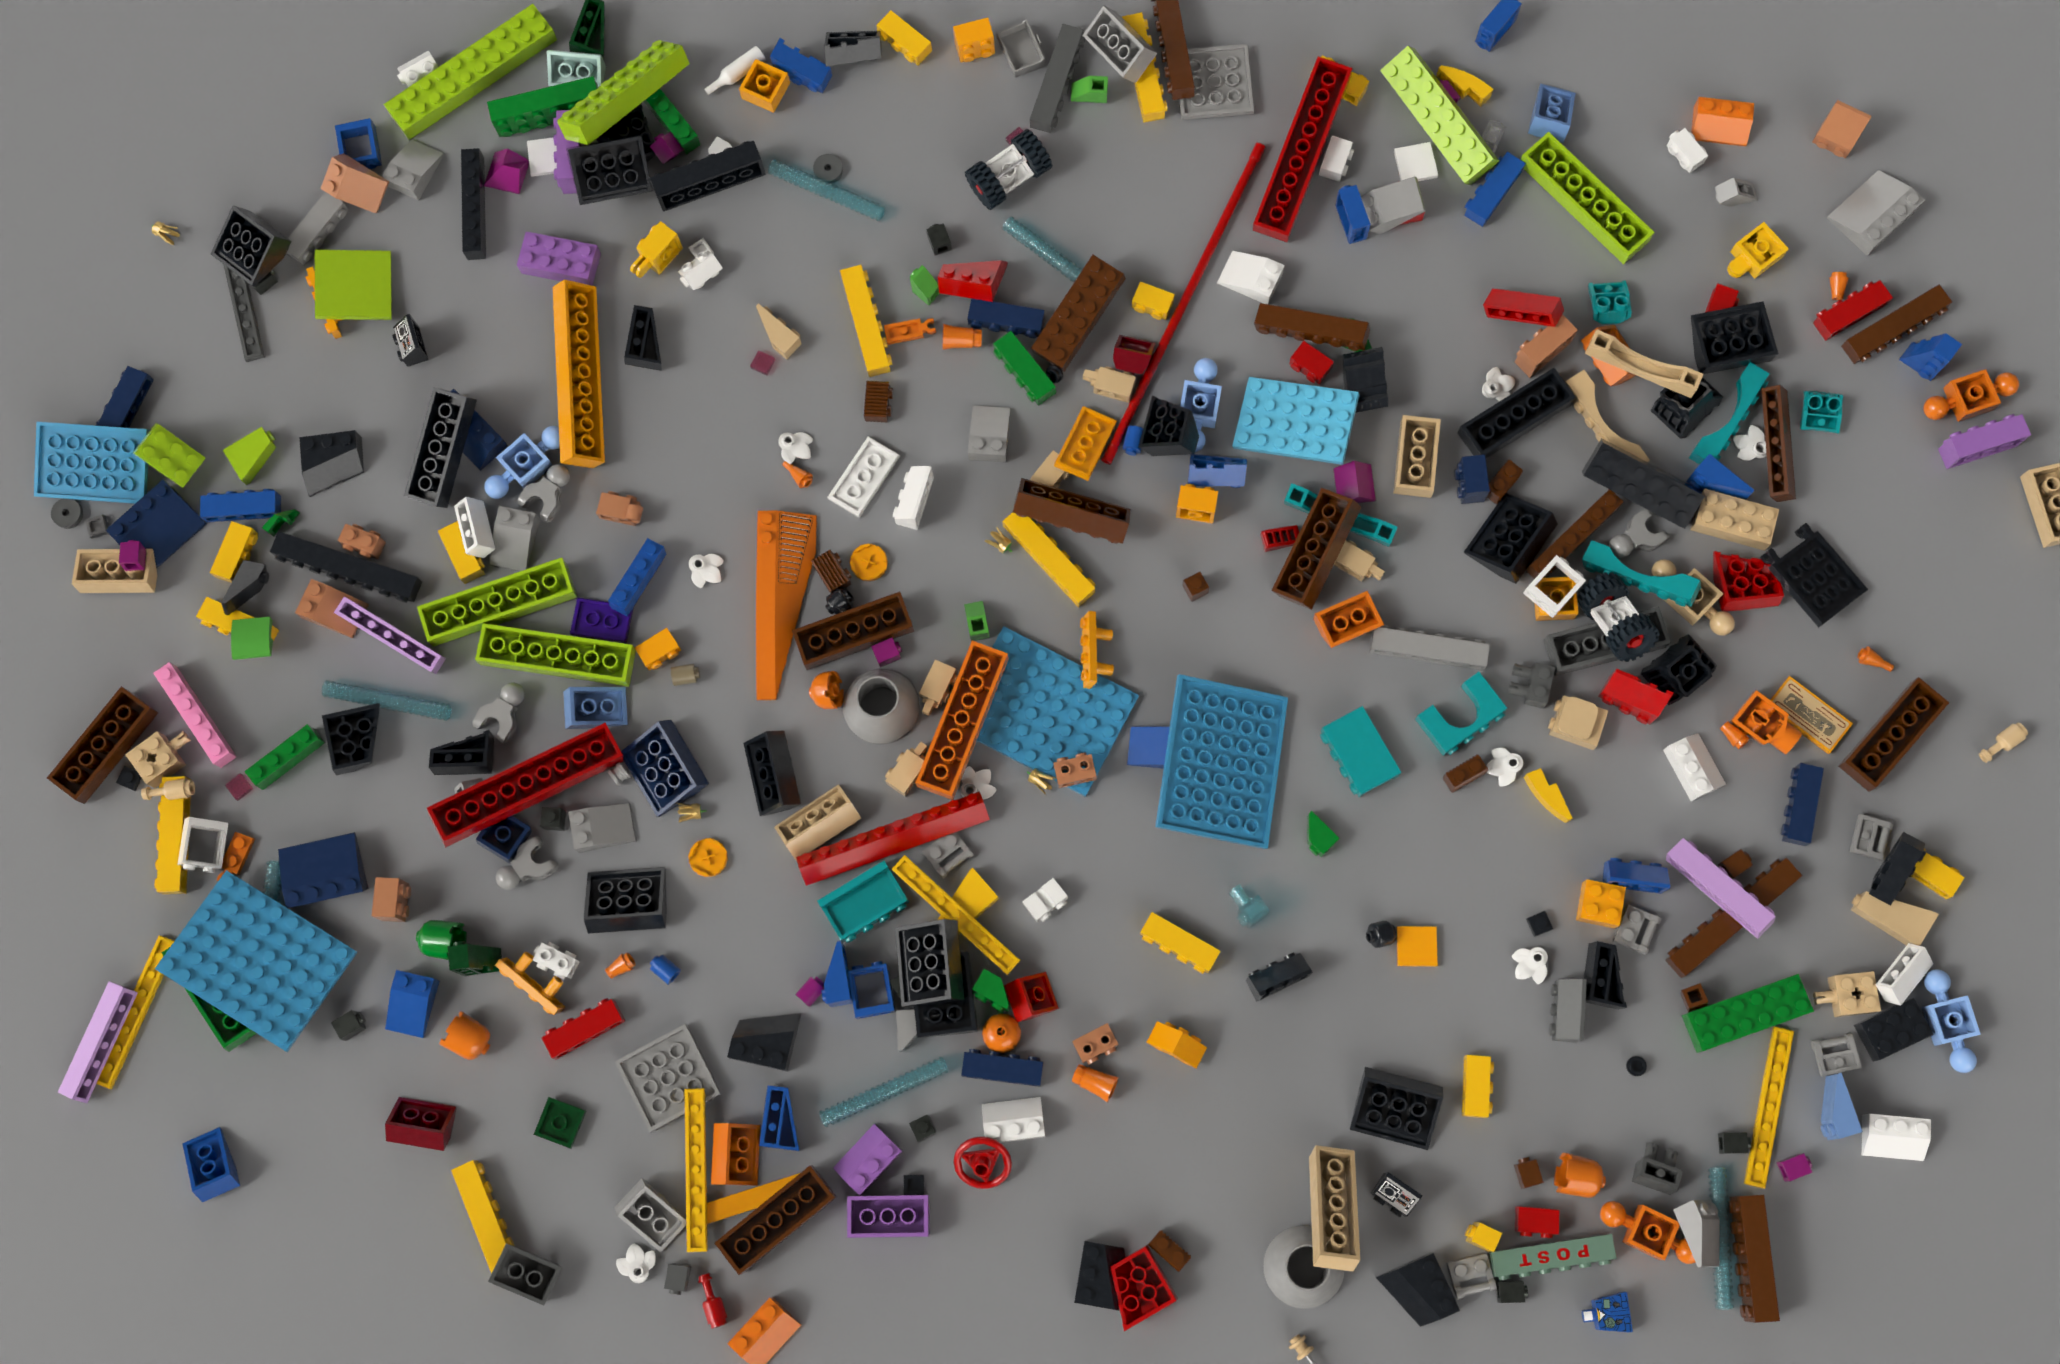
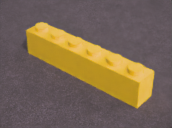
(1147, 87)
(865, 321)
(1050, 558)
(170, 876)
(482, 1210)

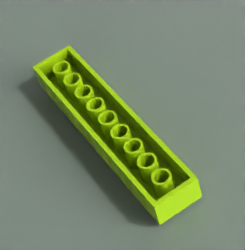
(470, 71)

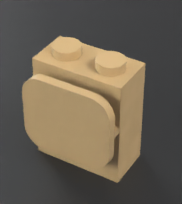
(1577, 722)

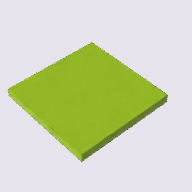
(353, 284)

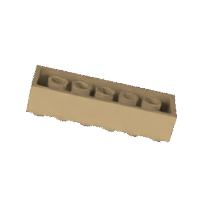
(1334, 1208)

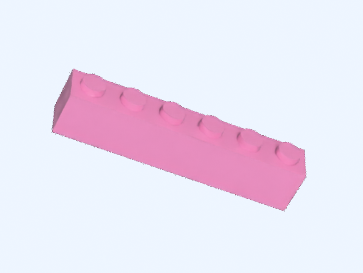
(195, 715)

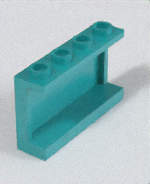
(1359, 751)
(863, 902)

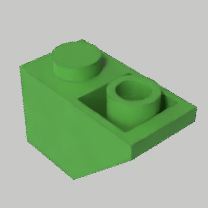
(1090, 89)
(924, 285)
(976, 621)

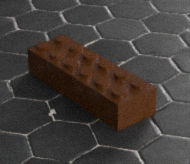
(1078, 312)
(1071, 511)
(1316, 548)
(852, 630)
(1893, 734)
(102, 745)
(775, 1220)
(1753, 1259)

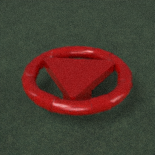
(982, 1162)

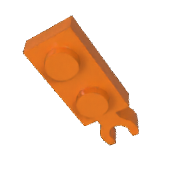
(907, 330)
(236, 854)

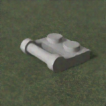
(1865, 835)
(943, 849)
(1630, 927)
(1837, 1061)
(1469, 1269)

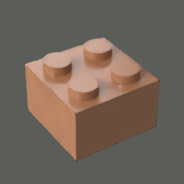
(391, 899)

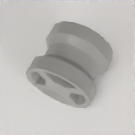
(618, 774)

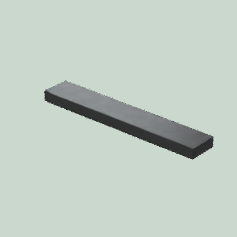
(244, 316)

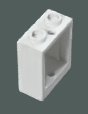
(1543, 600)
(204, 824)

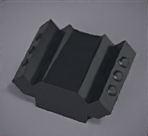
(1366, 374)
(1685, 413)
(1680, 669)

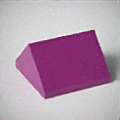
(1355, 481)

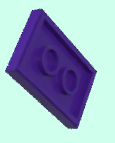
(599, 621)

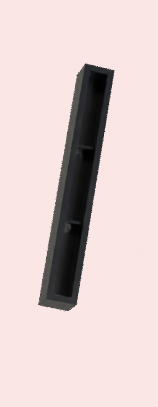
(345, 566)

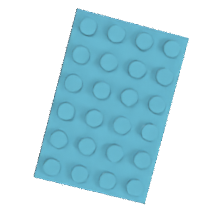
(1296, 420)

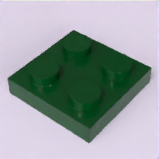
(559, 1122)

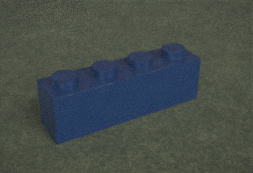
(1006, 317)
(126, 399)
(1802, 804)
(1002, 1069)

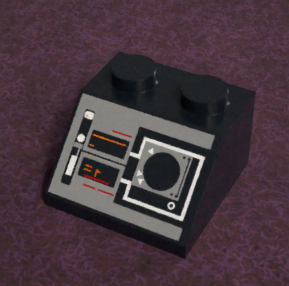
(410, 341)
(1395, 1194)

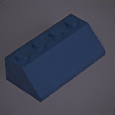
(482, 442)

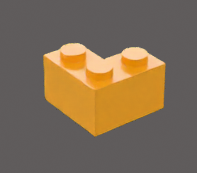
(1177, 1043)

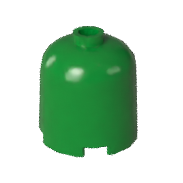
(437, 935)

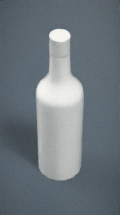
(736, 69)

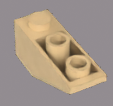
(781, 337)

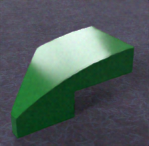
(277, 520)

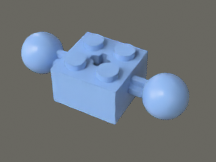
(1204, 393)
(524, 473)
(1963, 1017)

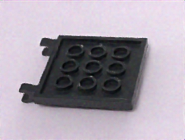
(1815, 576)

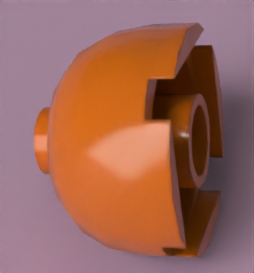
(826, 690)
(1004, 1042)

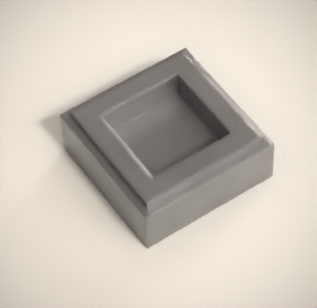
(97, 526)

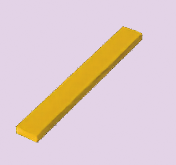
(951, 910)
(146, 988)
(1768, 1107)
(696, 1170)

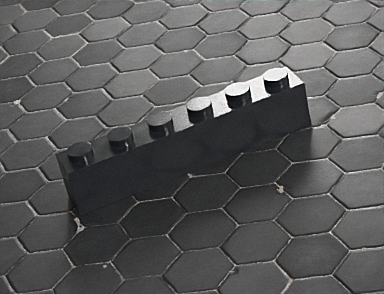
(473, 204)

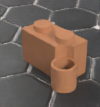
(619, 508)

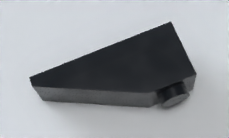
(245, 585)

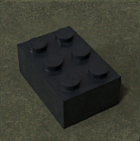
(1893, 1030)

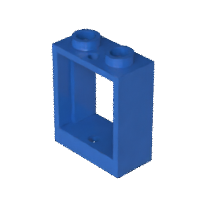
(1497, 23)
(356, 129)
(1352, 214)
(877, 1010)

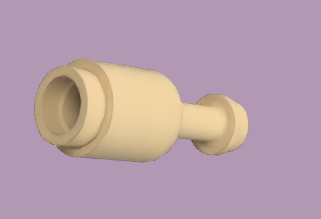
(2005, 740)
(172, 790)

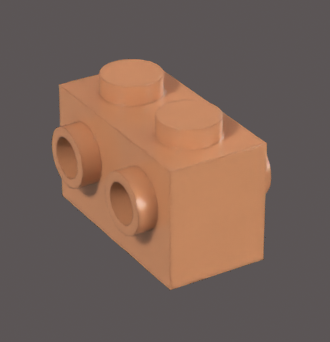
(366, 543)
(1075, 773)
(1093, 1040)

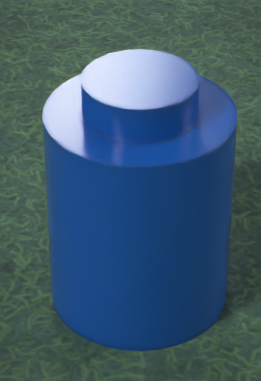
(1132, 440)
(664, 969)

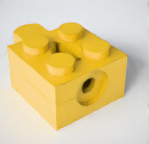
(656, 250)
(1756, 252)

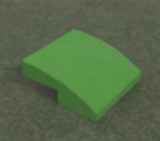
(251, 638)

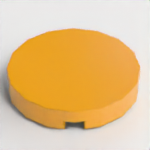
(868, 562)
(708, 857)

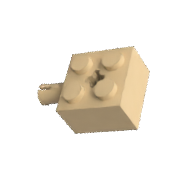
(162, 750)
(1841, 996)

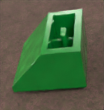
(991, 988)

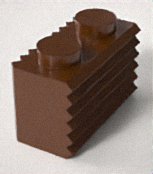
(877, 401)
(1503, 481)
(831, 572)
(1465, 773)
(1169, 1250)

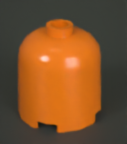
(466, 1037)
(1579, 1176)

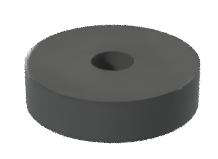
(825, 161)
(72, 519)

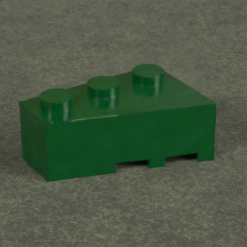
(589, 29)
(473, 959)

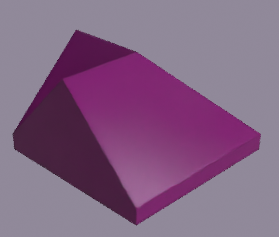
(507, 171)

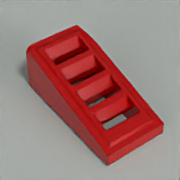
(1273, 532)

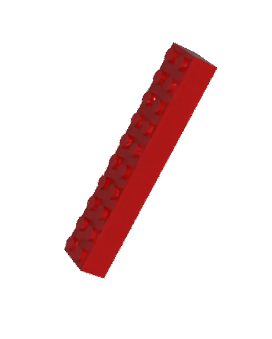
(1302, 149)
(525, 784)

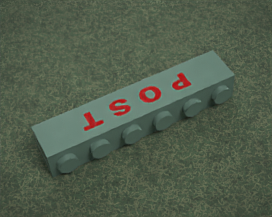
(1552, 1255)

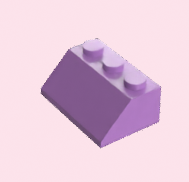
(867, 1160)

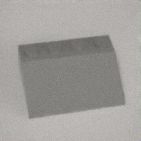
(1875, 211)

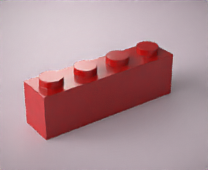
(1523, 307)
(1852, 310)
(583, 1029)

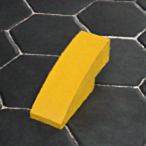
(1466, 84)
(1548, 795)

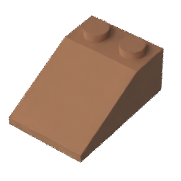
(1841, 129)
(354, 183)
(319, 607)

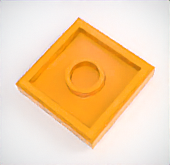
(1416, 946)

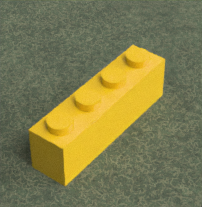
(212, 614)
(1179, 942)

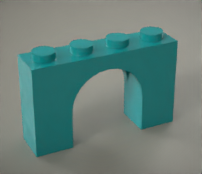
(1447, 737)

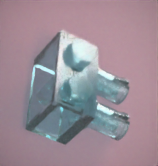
(1249, 910)

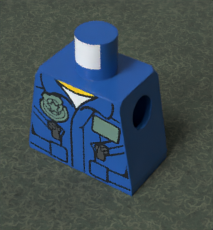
(1610, 1313)

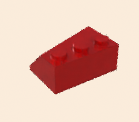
(972, 279)
(1745, 583)
(1634, 697)
(1141, 1287)

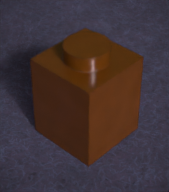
(1195, 586)
(1736, 863)
(1694, 997)
(1528, 1173)

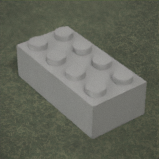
(1119, 44)

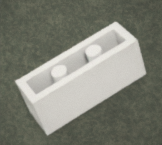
(474, 527)
(1904, 974)

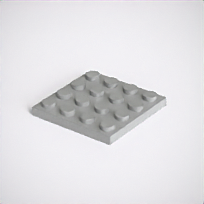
(1220, 83)
(662, 1072)

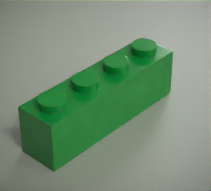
(672, 121)
(1024, 368)
(284, 757)

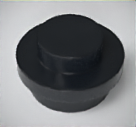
(1054, 373)
(1636, 1066)

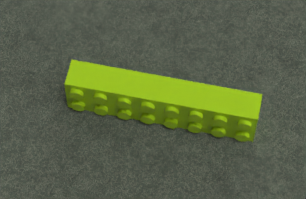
(623, 92)
(1439, 115)
(1586, 198)
(497, 601)
(555, 654)

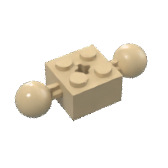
(1720, 622)

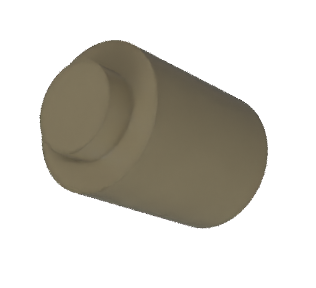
(684, 674)

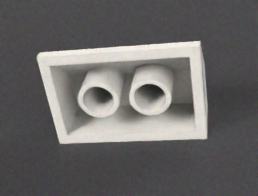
(913, 496)
(1694, 766)
(1013, 1120)
(1895, 1136)

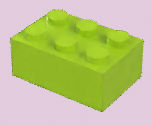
(169, 455)

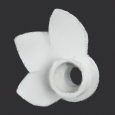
(1500, 383)
(1749, 443)
(796, 448)
(707, 571)
(1501, 766)
(978, 782)
(1528, 966)
(636, 1260)

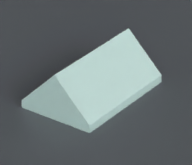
(572, 66)

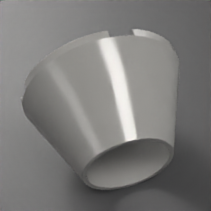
(887, 727)
(1277, 1276)

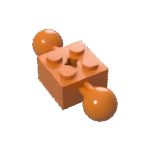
(1971, 395)
(1637, 1236)

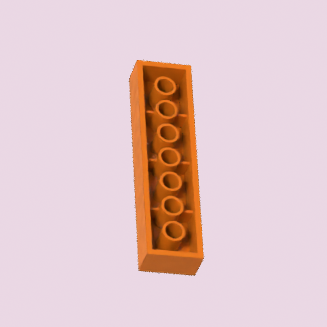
(962, 720)

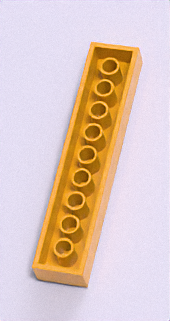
(578, 374)

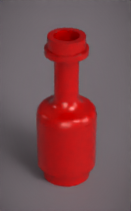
(713, 1306)

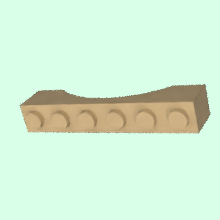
(1612, 351)
(1585, 403)

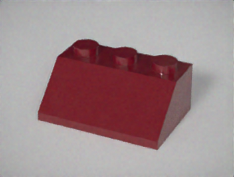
(420, 1124)

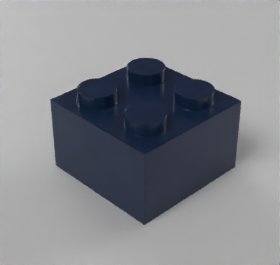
(1472, 479)
(504, 838)

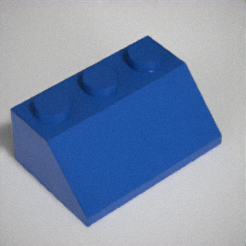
(1636, 876)

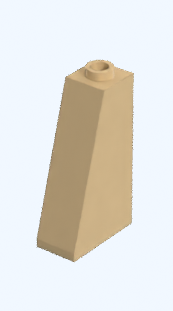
(1899, 920)

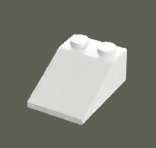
(1251, 275)

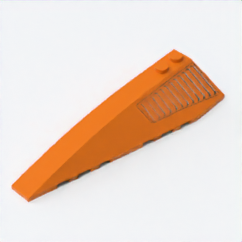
(783, 568)

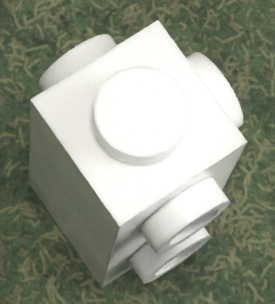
(416, 69)
(1686, 150)
(699, 270)
(549, 957)

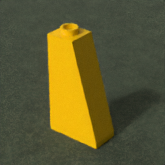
(974, 895)

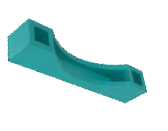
(1748, 385)
(1364, 525)
(1679, 587)

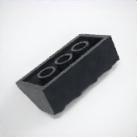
(772, 772)

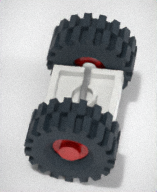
(1008, 169)
(1626, 630)

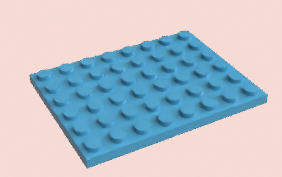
(1047, 713)
(1221, 762)
(256, 961)

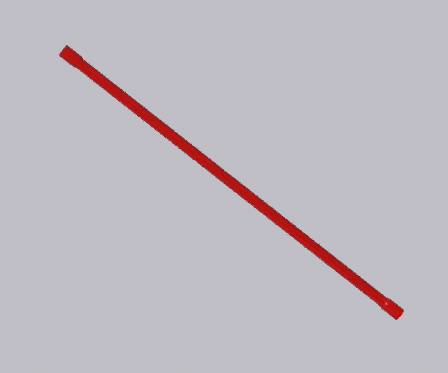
(1112, 448)

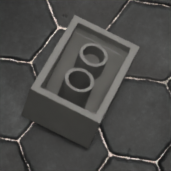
(525, 1274)

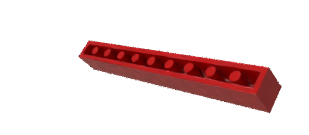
(892, 838)

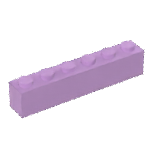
(390, 635)
(1720, 887)
(97, 1042)

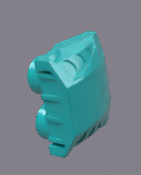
(1610, 302)
(1821, 411)

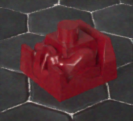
(1132, 354)

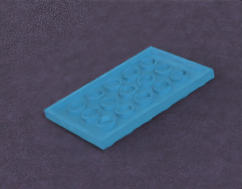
(89, 463)

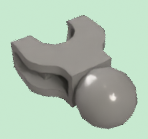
(548, 491)
(1637, 537)
(503, 710)
(524, 867)

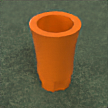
(961, 337)
(1095, 1081)

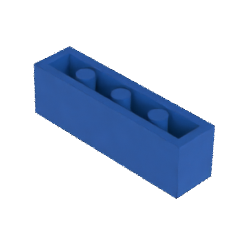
(1494, 189)
(239, 506)
(637, 577)

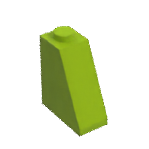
(250, 453)

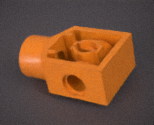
(1766, 723)

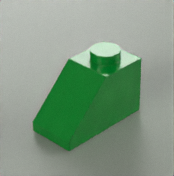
(1319, 835)

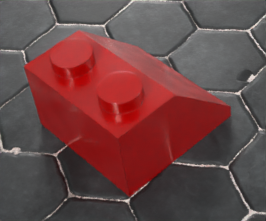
(1031, 996)

